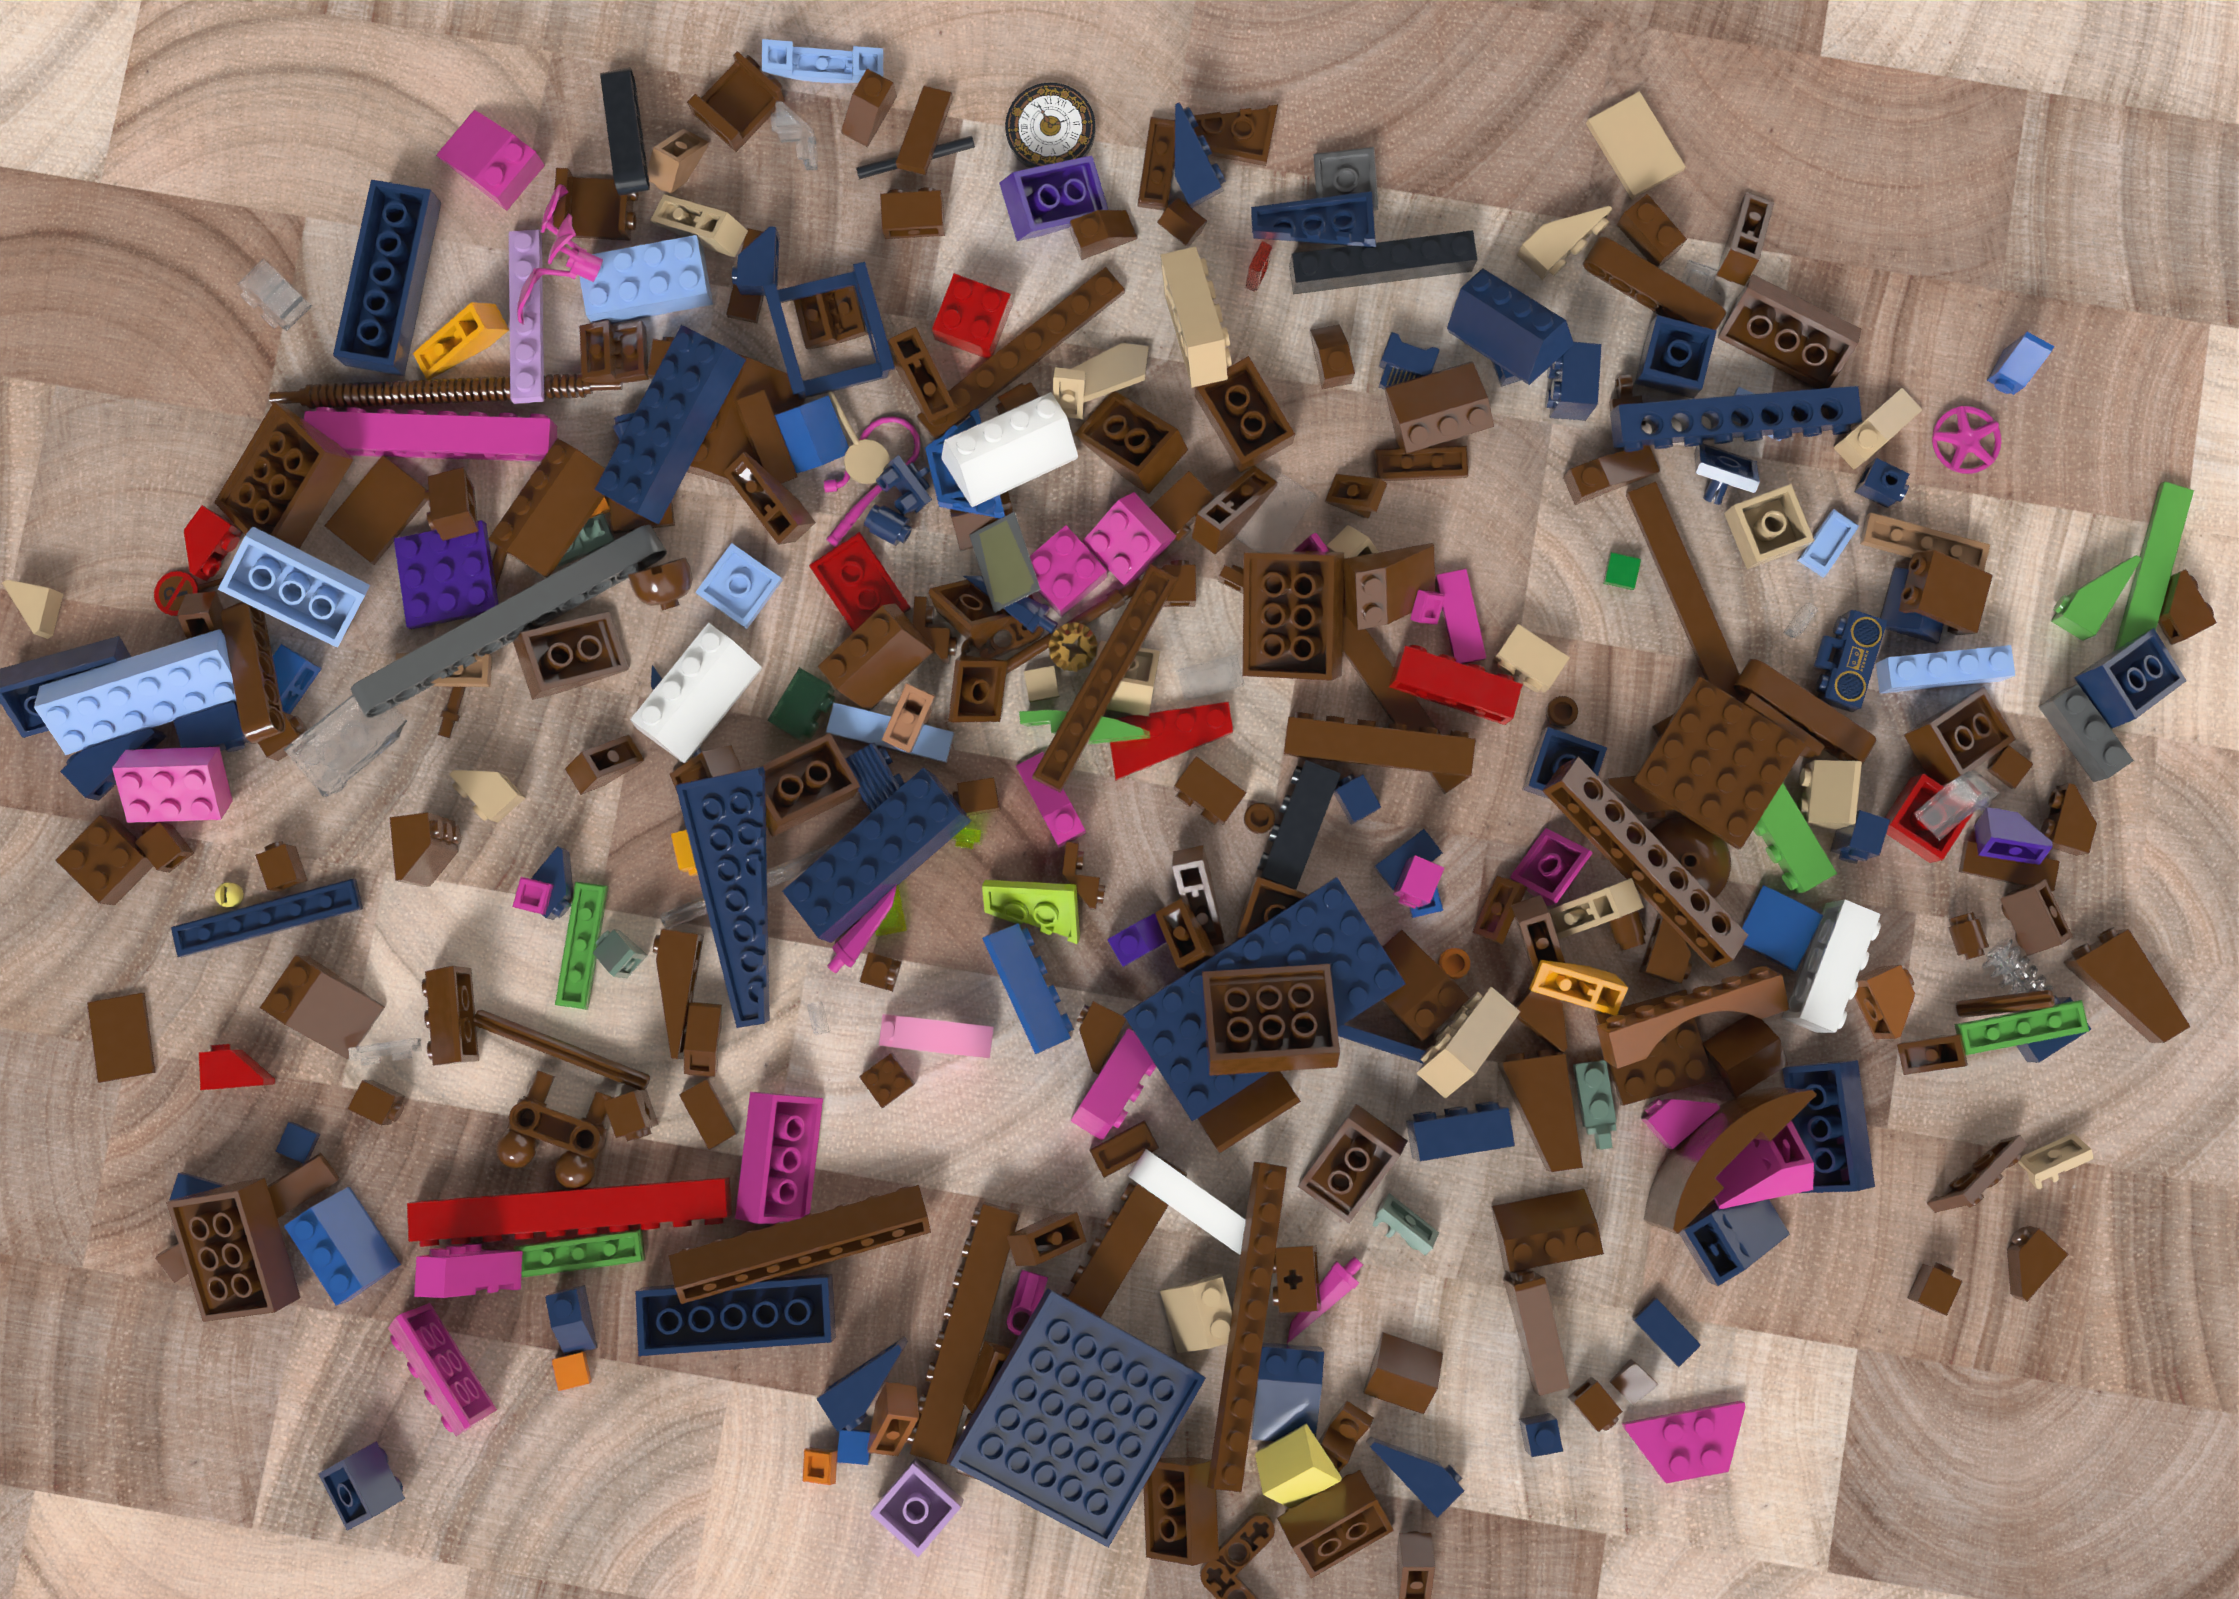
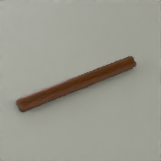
(561, 1050)

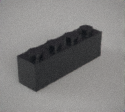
(1299, 825)

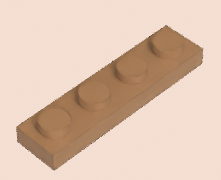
(1908, 538)

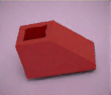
(208, 542)

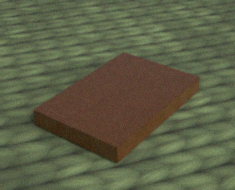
(377, 510)

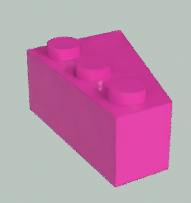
(465, 1270)

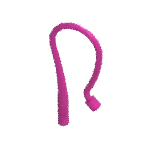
(831, 485)

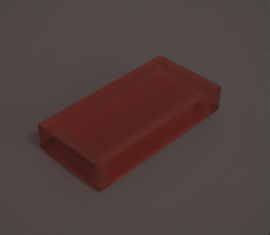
(1258, 266)

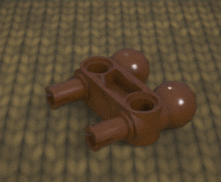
(518, 1144)

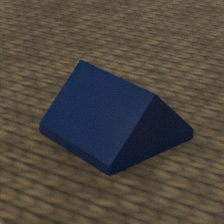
(1911, 623)

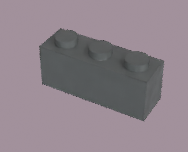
(2086, 733)

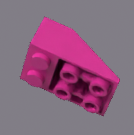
(1767, 1170)

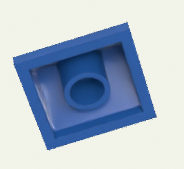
(812, 434)

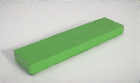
(581, 936)
(2023, 1027)
(582, 1253)

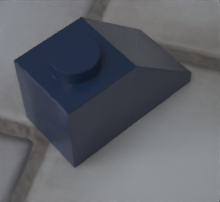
(758, 264)
(557, 871)
(571, 1319)

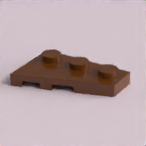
(1988, 1169)

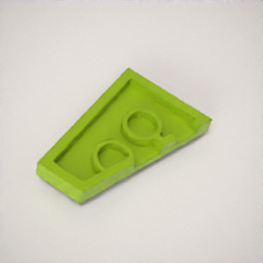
(1043, 905)

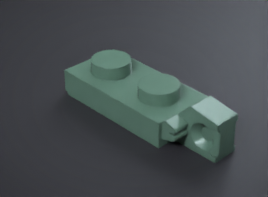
(1596, 1101)

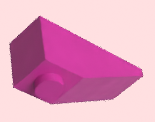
(1052, 805)

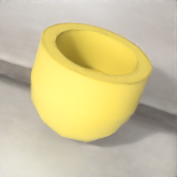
(234, 895)

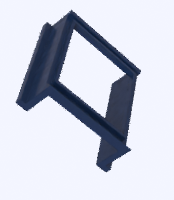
(873, 323)

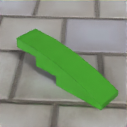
(1107, 730)

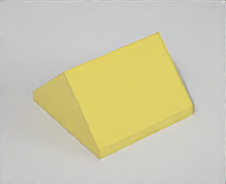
(1295, 1468)

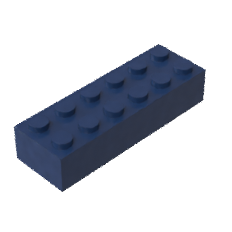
(387, 277)
(670, 424)
(876, 855)
(751, 1316)

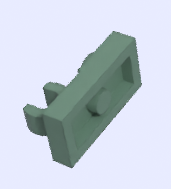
(590, 539)
(1412, 1228)

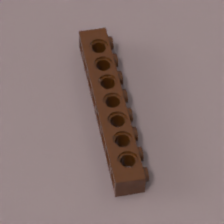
(1645, 860)

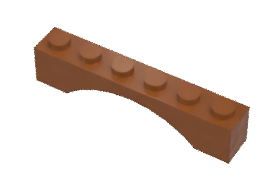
(1635, 1035)

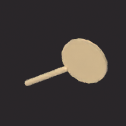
(864, 458)

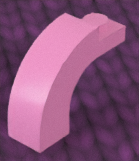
(936, 1036)

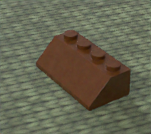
(1789, 333)
(550, 509)

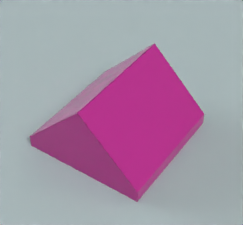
(1550, 866)

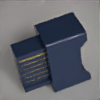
(1405, 361)

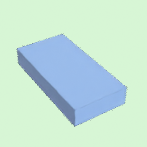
(1829, 543)

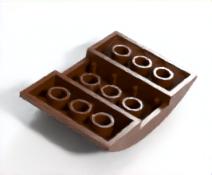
(1689, 1171)

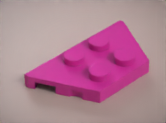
(1689, 1441)

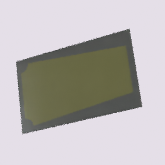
(1004, 562)

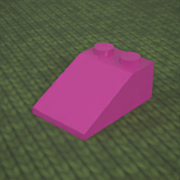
(491, 159)

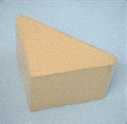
(37, 605)

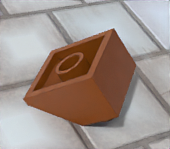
(1885, 1000)

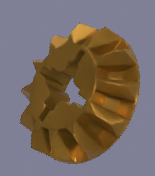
(1068, 634)

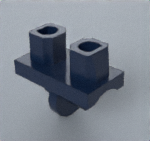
(909, 482)

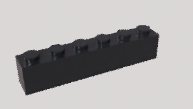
(1384, 263)

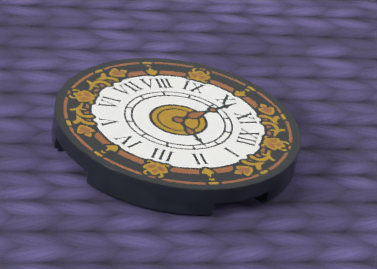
(1049, 125)

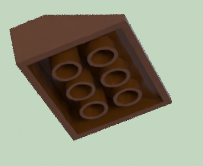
(727, 436)
(283, 478)
(1293, 614)
(1270, 1019)
(234, 1251)

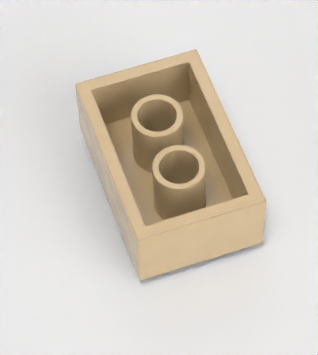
(1467, 1041)

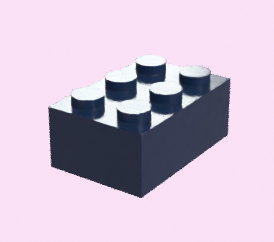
(1460, 1131)

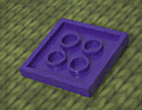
(445, 577)

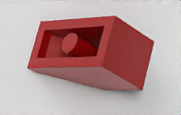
(230, 1069)

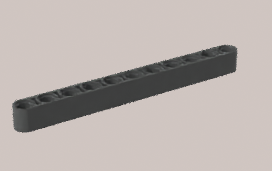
(507, 620)

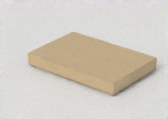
(1635, 145)

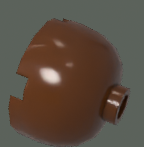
(662, 583)

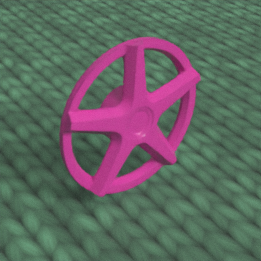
(1967, 439)

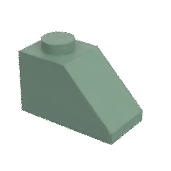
(618, 953)

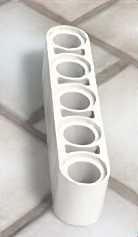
(1189, 1200)

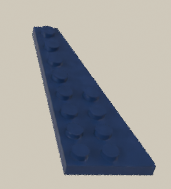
(729, 850)

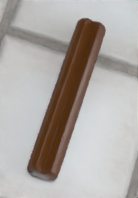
(2005, 1003)

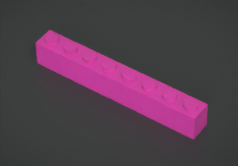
(437, 435)

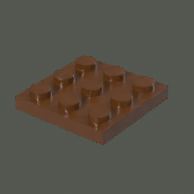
(1672, 1064)

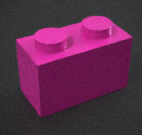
(1417, 882)

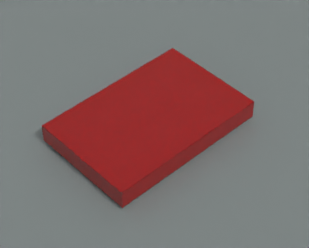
(857, 581)

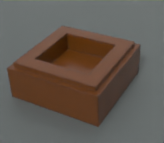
(2010, 767)

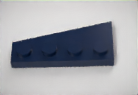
(1320, 220)

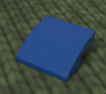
(1780, 928)

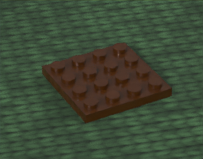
(1719, 763)

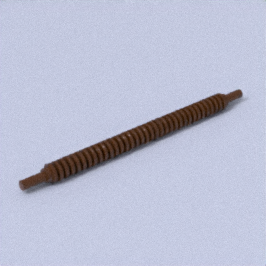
(431, 391)

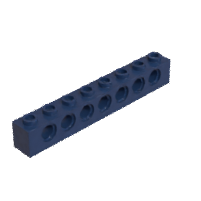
(1841, 403)

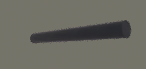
(940, 151)

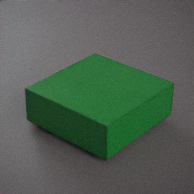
(1621, 571)

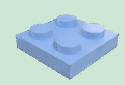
(739, 586)

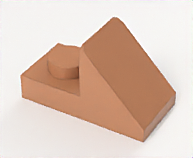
(908, 718)

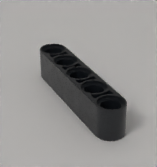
(625, 131)

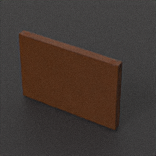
(121, 1037)

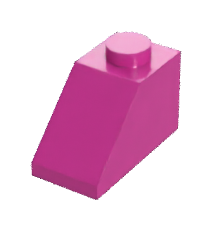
(1676, 1119)

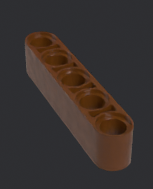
(1651, 285)
(253, 672)
(1837, 732)

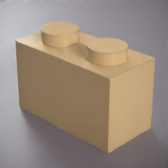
(1530, 659)

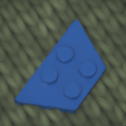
(946, 488)

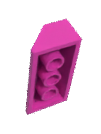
(778, 1157)

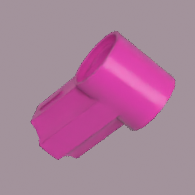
(1027, 1296)

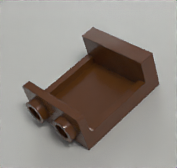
(738, 102)
(1946, 591)

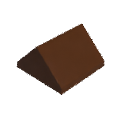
(968, 611)
(977, 689)
(1745, 1054)
(1404, 1373)

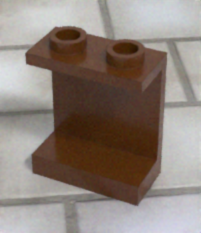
(595, 207)

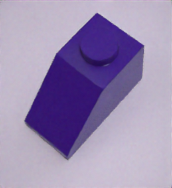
(2010, 837)
(1137, 940)

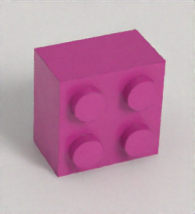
(1129, 538)
(1066, 571)

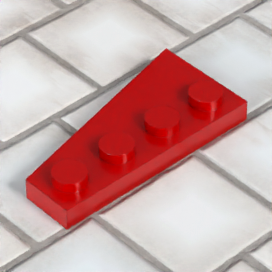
(1170, 735)

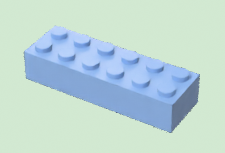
(137, 692)

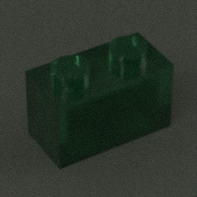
(802, 705)

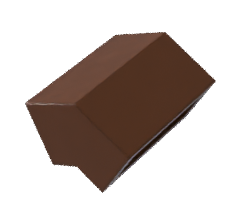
(1182, 222)

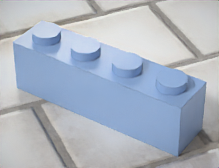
(1945, 669)

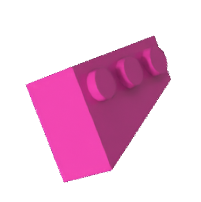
(1114, 1087)

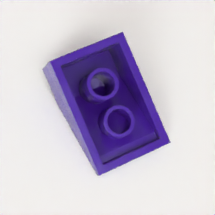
(1051, 195)

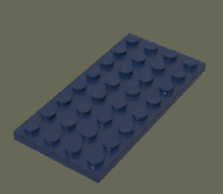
(1312, 931)

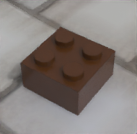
(887, 1080)

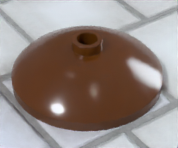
(1710, 853)

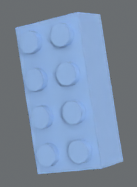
(648, 281)
(294, 586)

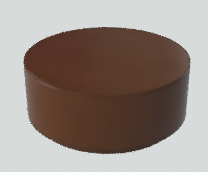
(1561, 711)
(1259, 818)

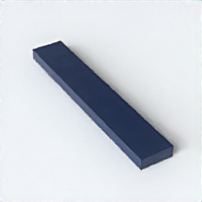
(266, 918)

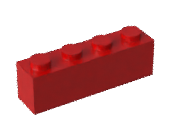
(1456, 684)

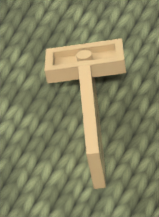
(1099, 376)

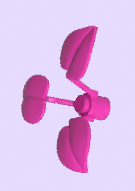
(579, 260)

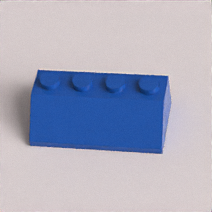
(1027, 988)

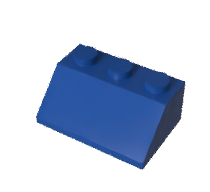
(342, 1246)

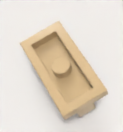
(2055, 1158)

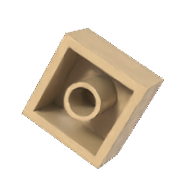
(1769, 526)

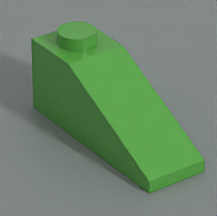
(2089, 605)

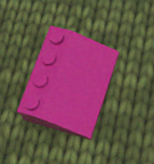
(441, 1368)

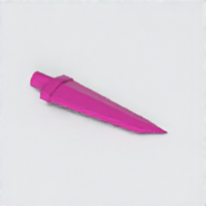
(856, 939)
(1332, 1288)

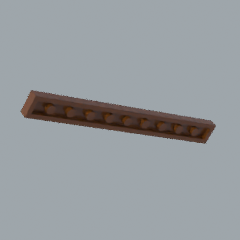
(1247, 1327)

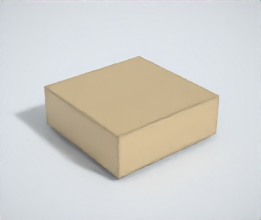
(1041, 684)

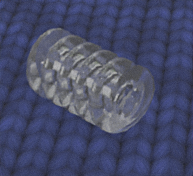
(2014, 969)

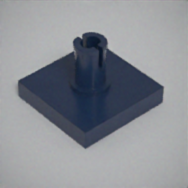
(1725, 470)

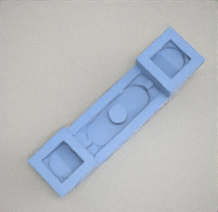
(819, 64)

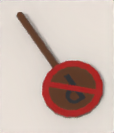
(173, 587)

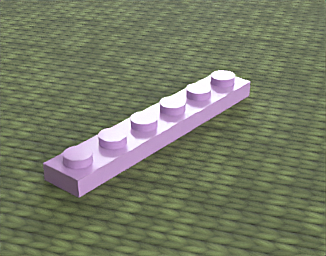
(526, 339)

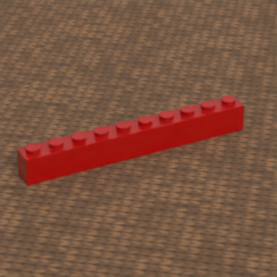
(569, 1209)

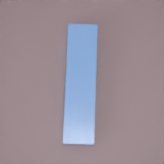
(871, 726)

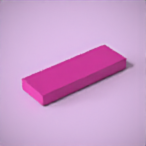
(1460, 617)

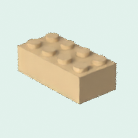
(1195, 316)

